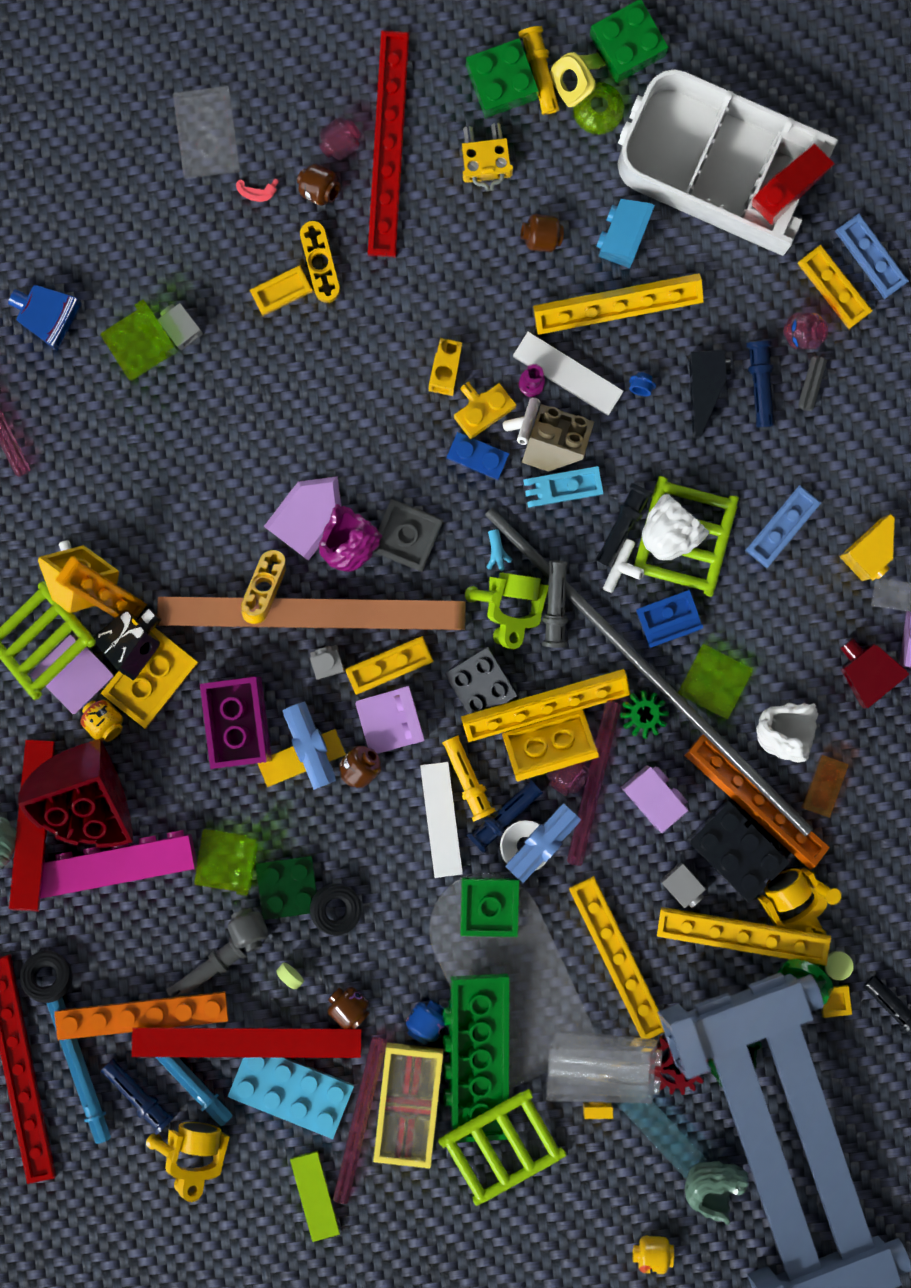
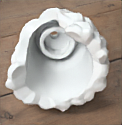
(671, 530)
(788, 730)

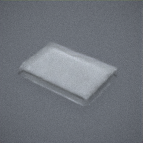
(206, 132)

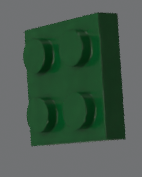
(286, 887)

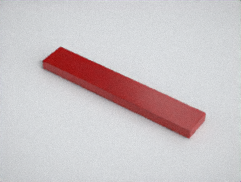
(30, 839)

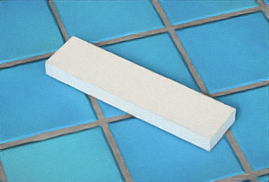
(568, 373)
(441, 819)

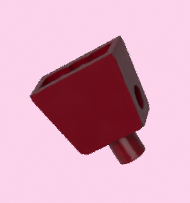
(870, 672)

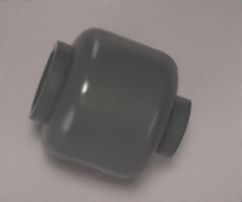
(248, 930)

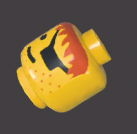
(102, 720)
(653, 1254)

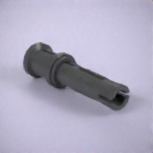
(555, 617)
(217, 962)

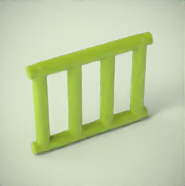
(722, 531)
(71, 624)
(499, 1113)

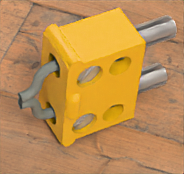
(486, 162)

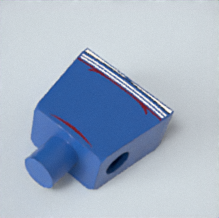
(45, 313)

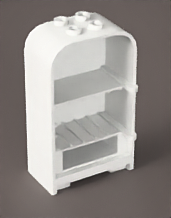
(713, 154)

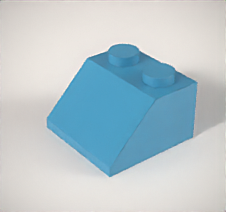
(625, 231)

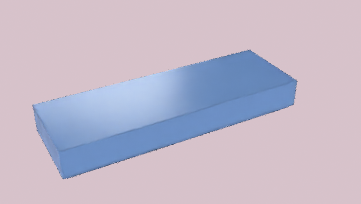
(871, 256)
(783, 526)

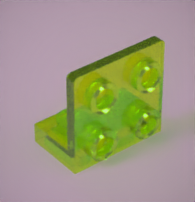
(138, 342)
(226, 861)

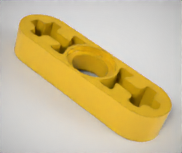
(307, 243)
(265, 597)

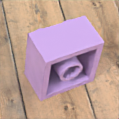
(655, 798)

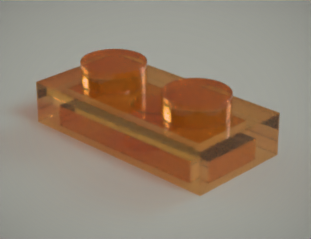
(825, 786)

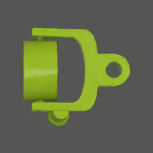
(511, 629)

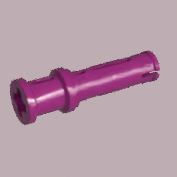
(536, 385)

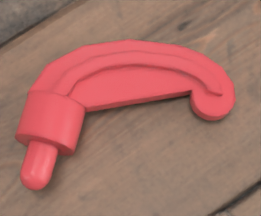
(257, 194)

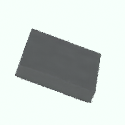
(407, 535)

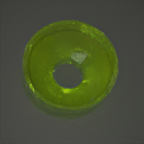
(600, 122)

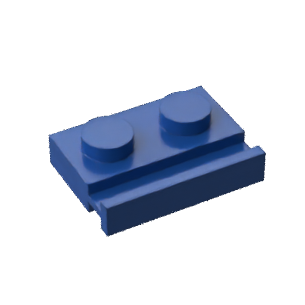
(669, 618)

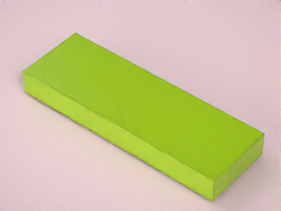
(315, 1196)

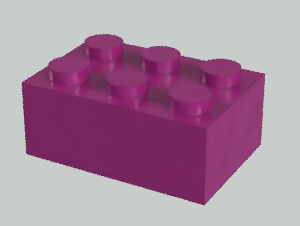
(235, 722)

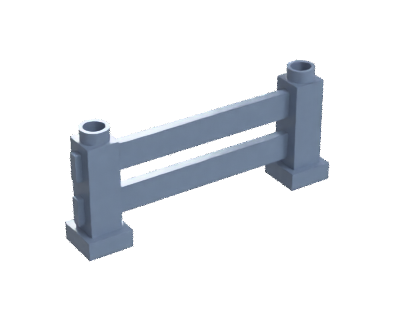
(722, 1031)

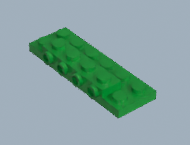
(477, 1050)

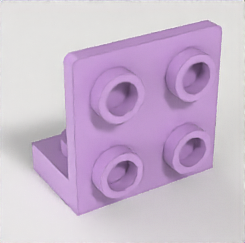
(78, 680)
(390, 720)

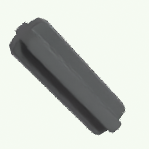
(812, 383)

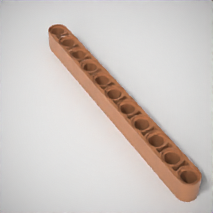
(316, 613)

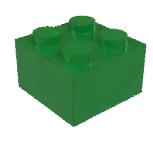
(628, 40)
(502, 78)

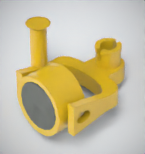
(791, 890)
(197, 1140)

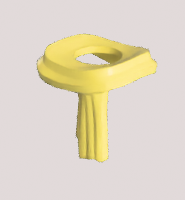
(580, 65)

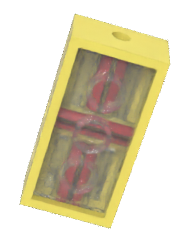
(408, 1105)

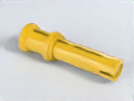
(537, 58)
(473, 791)

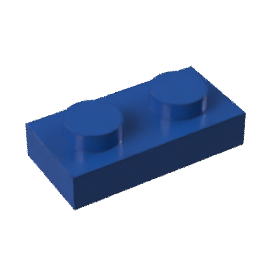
(477, 456)

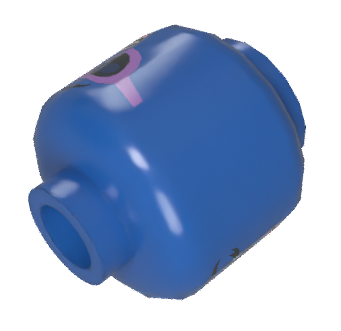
(426, 1022)

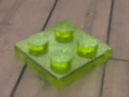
(715, 681)

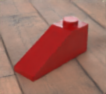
(791, 183)

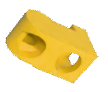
(445, 367)

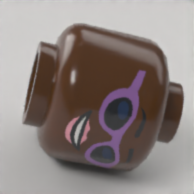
(348, 1007)

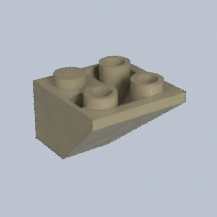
(557, 439)

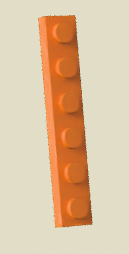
(727, 777)
(147, 1013)

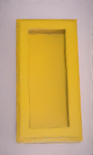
(281, 290)

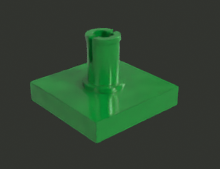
(489, 907)

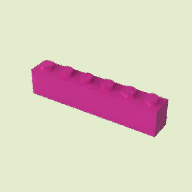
(118, 864)

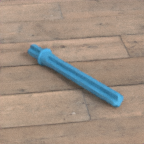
(82, 1082)
(197, 1089)

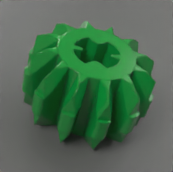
(653, 711)

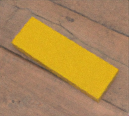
(834, 286)
(389, 665)
(287, 764)

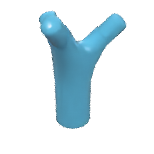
(497, 551)

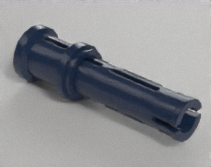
(761, 370)
(495, 824)
(147, 1107)

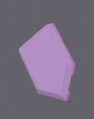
(304, 514)

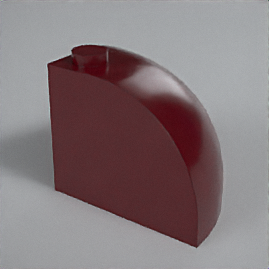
(78, 797)

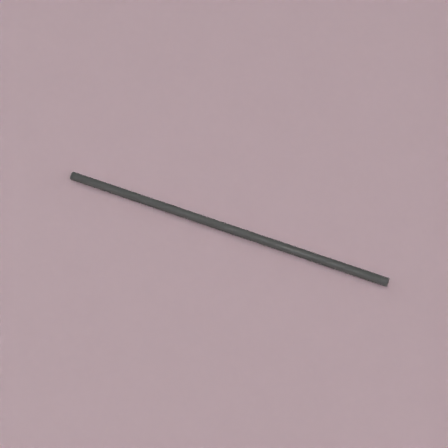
(713, 736)

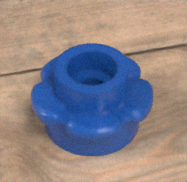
(641, 384)

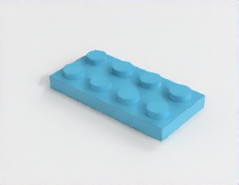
(292, 1092)

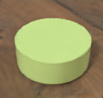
(839, 965)
(290, 976)

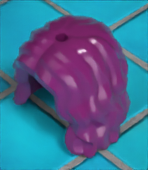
(348, 540)

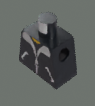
(129, 641)

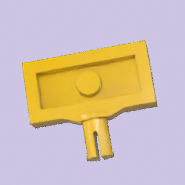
(483, 409)

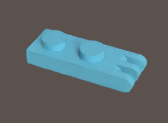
(564, 486)

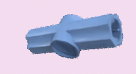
(309, 745)
(543, 843)

